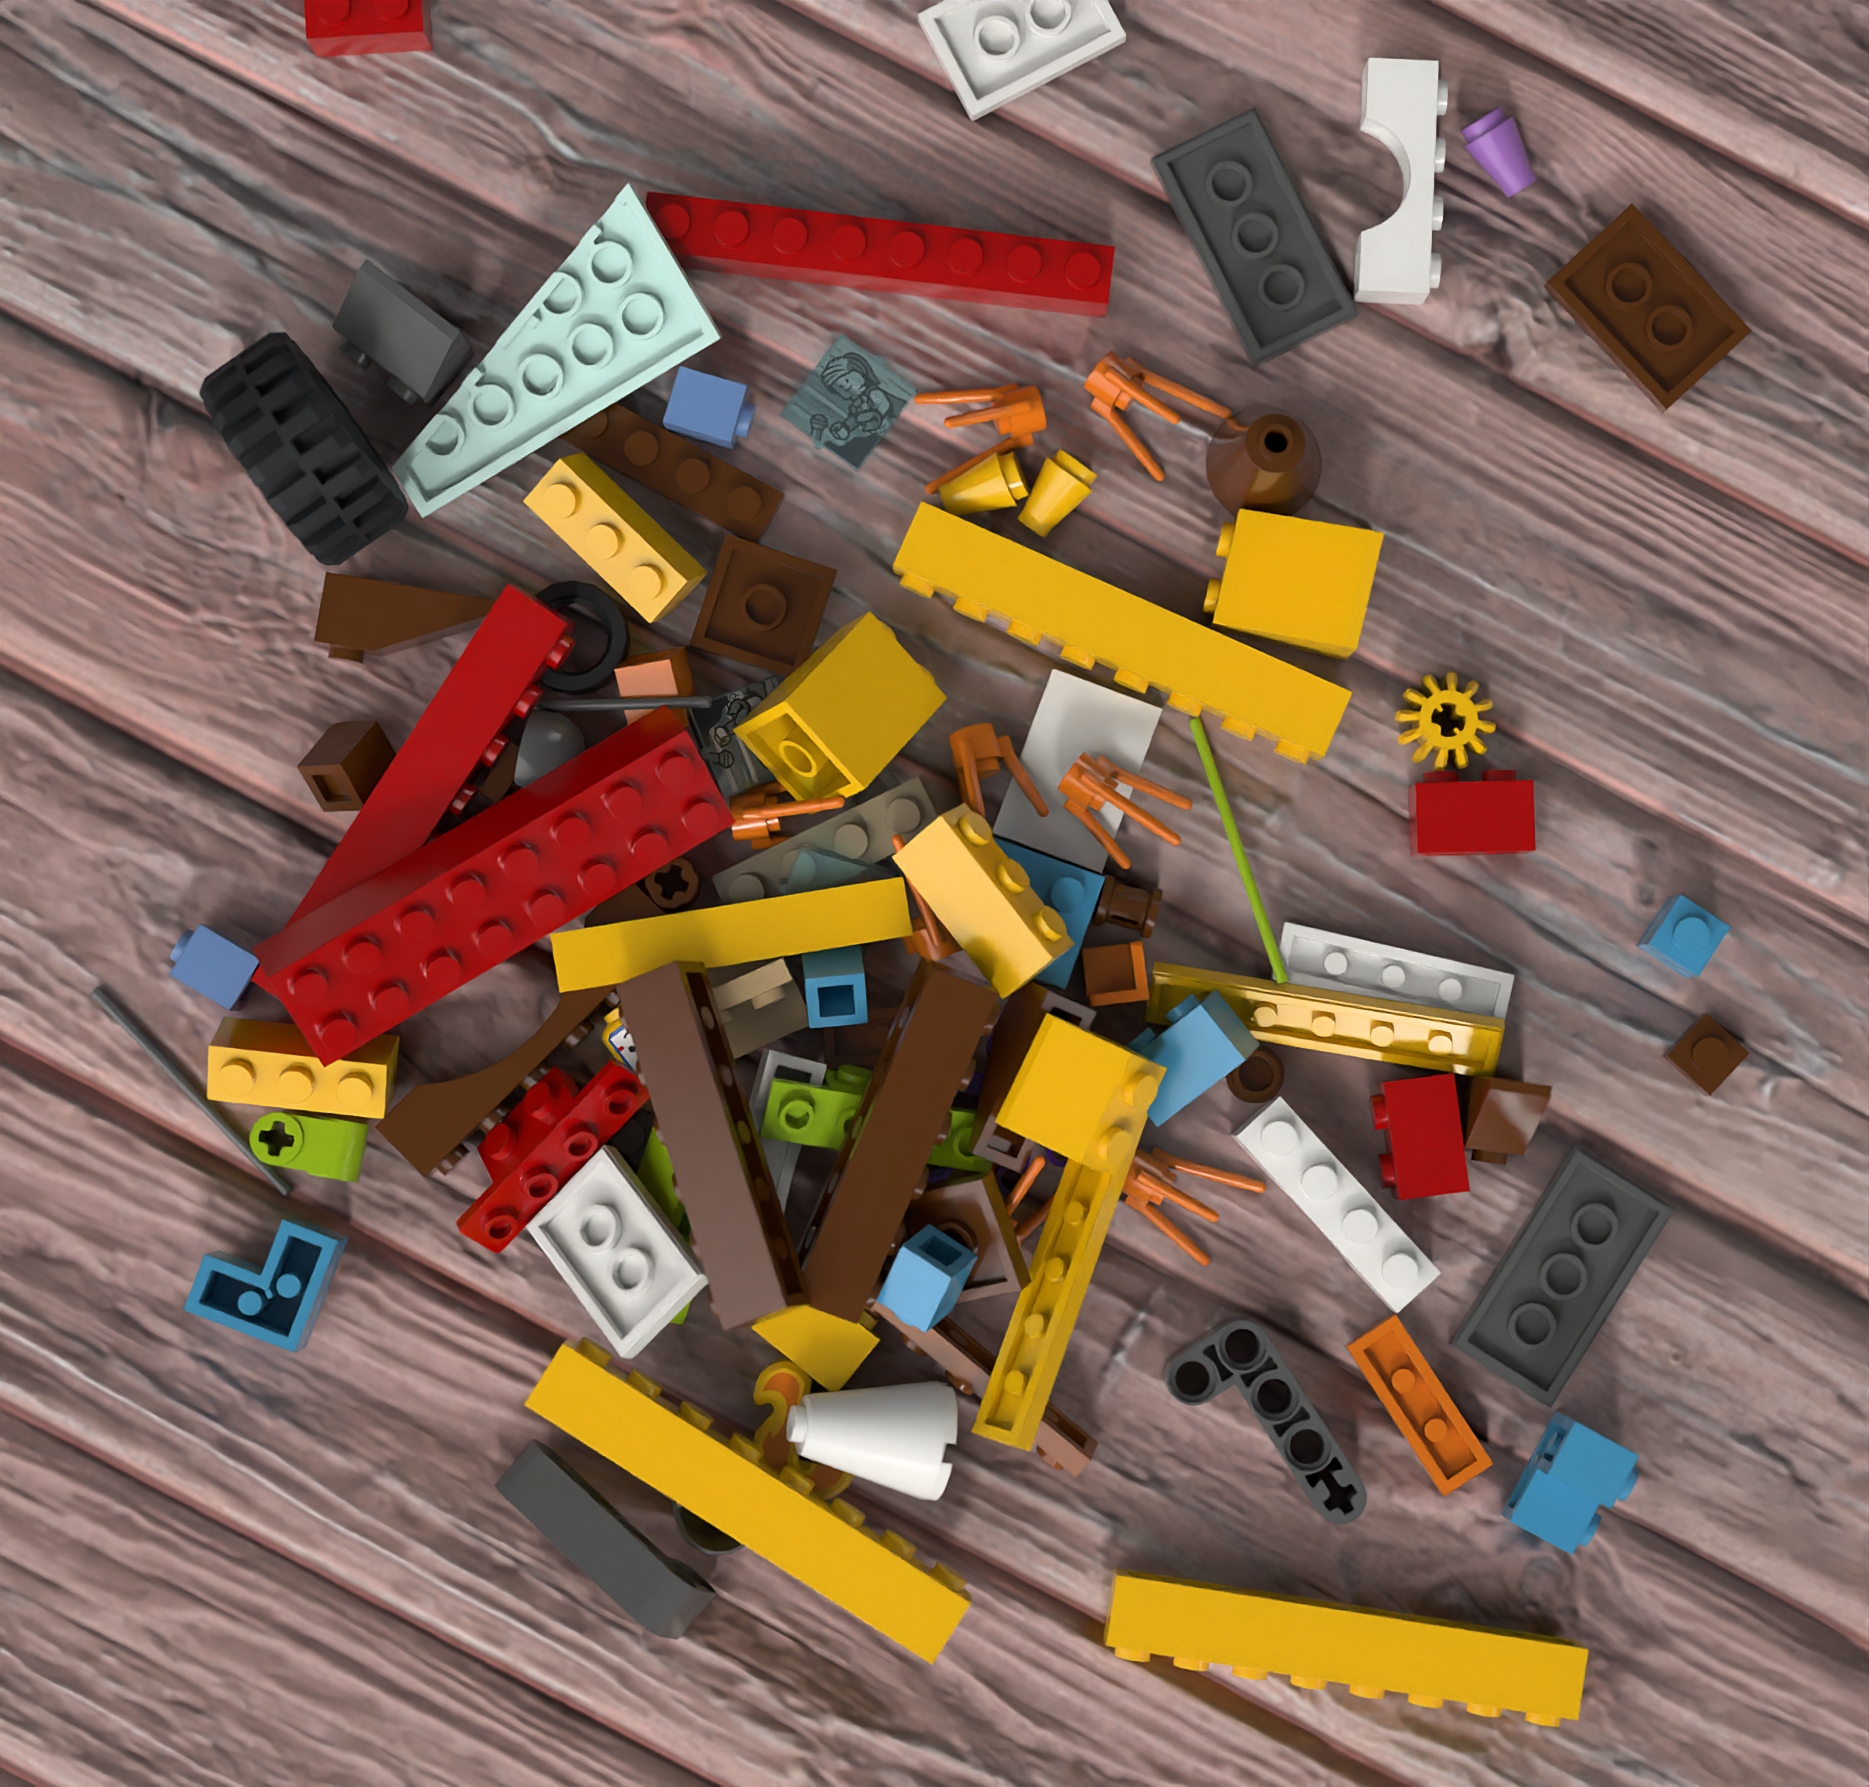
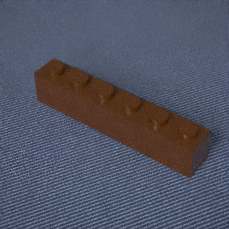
(892, 1137)
(712, 1145)

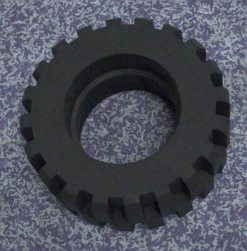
(303, 449)

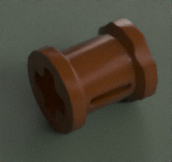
(680, 899)
(1127, 907)

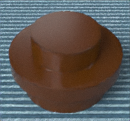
(1257, 1077)

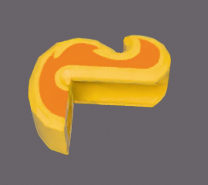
(784, 1385)

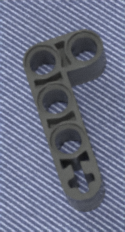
(1279, 1423)
(605, 1545)

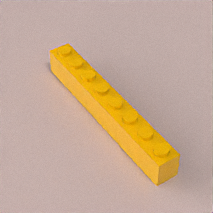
(1120, 632)
(750, 1499)
(1345, 1645)

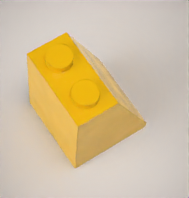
(1293, 582)
(842, 713)

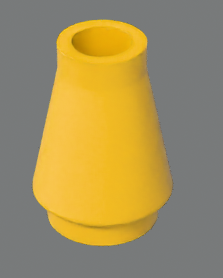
(986, 486)
(1056, 492)

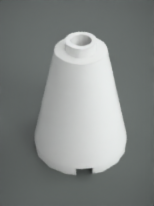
(881, 1434)

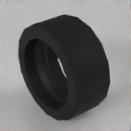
(618, 633)

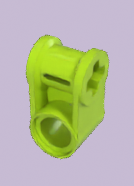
(320, 1145)

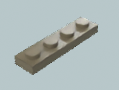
(858, 833)

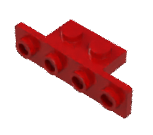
(545, 1146)

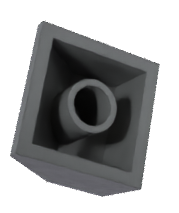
(400, 336)

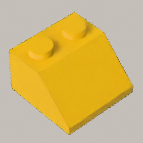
(1081, 1094)

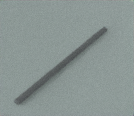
(624, 703)
(190, 1090)

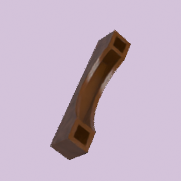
(441, 1117)

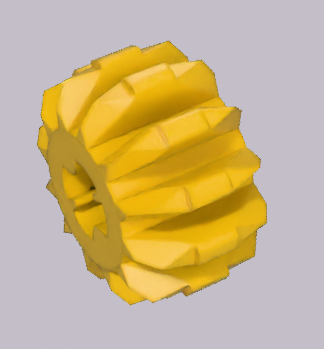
(1460, 710)

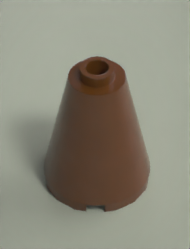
(1252, 477)

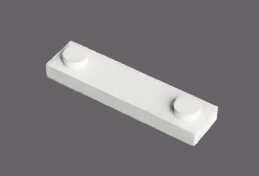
(1390, 973)

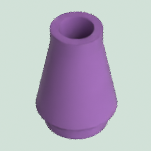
(1499, 150)

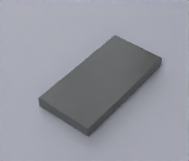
(1254, 237)
(1561, 1275)

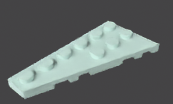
(583, 342)

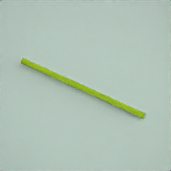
(1238, 851)

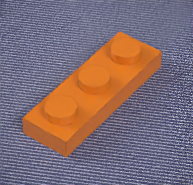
(1418, 1404)

